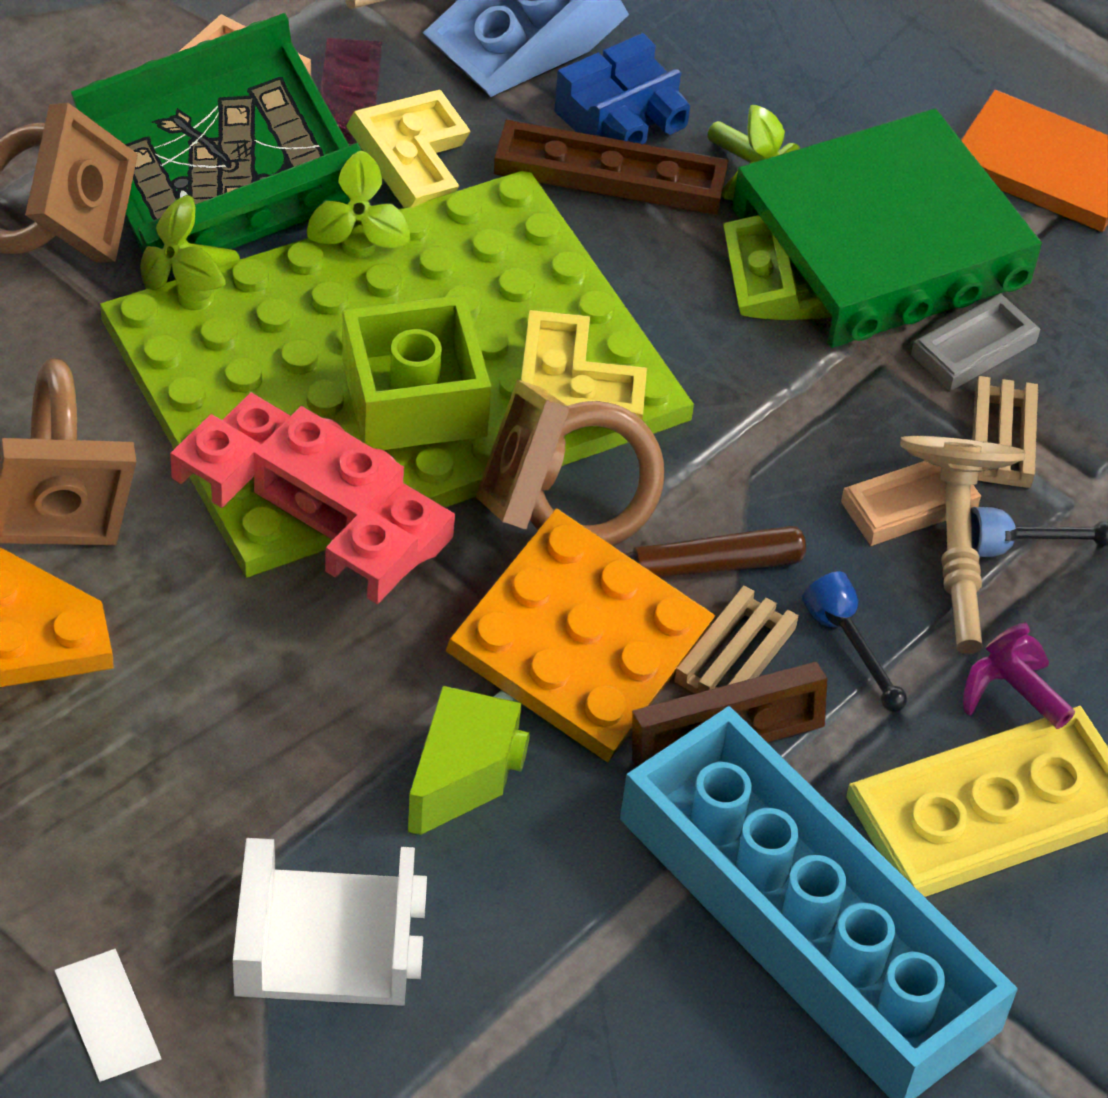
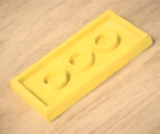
(988, 803)

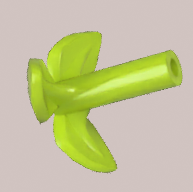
(762, 142)
(334, 220)
(192, 264)

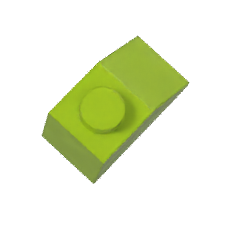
(465, 757)

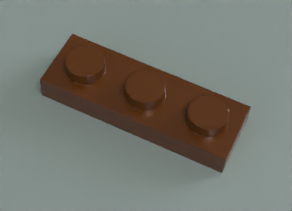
(771, 704)

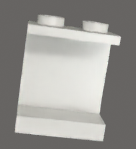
(326, 932)

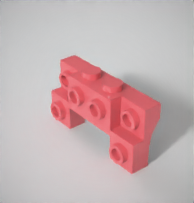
(324, 481)

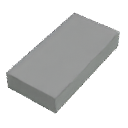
(975, 342)

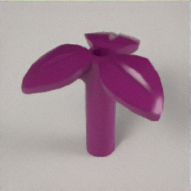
(1015, 658)

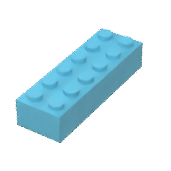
(816, 905)

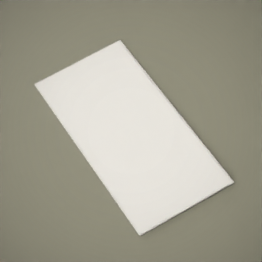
(107, 1015)

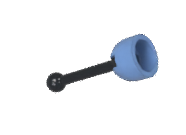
(995, 532)

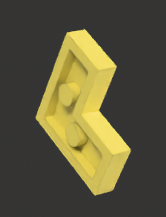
(405, 143)
(559, 365)

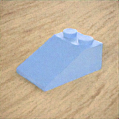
(519, 39)

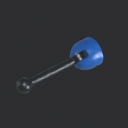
(833, 603)

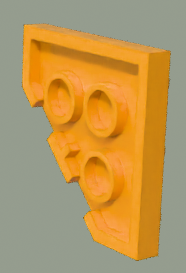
(47, 626)

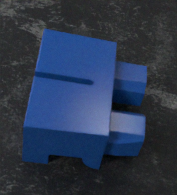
(621, 93)

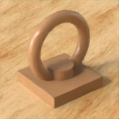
(76, 186)
(532, 452)
(61, 485)

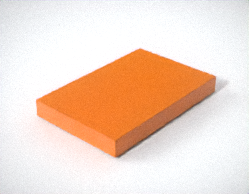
(1043, 158)

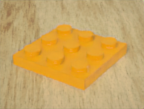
(580, 634)

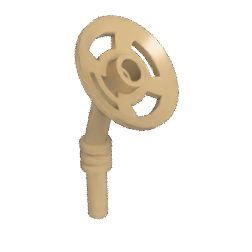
(960, 466)

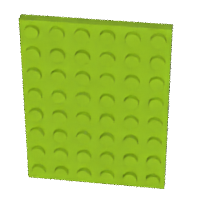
(281, 339)

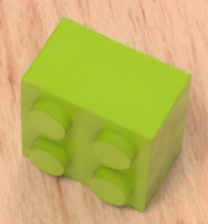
(415, 373)

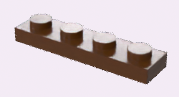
(612, 166)

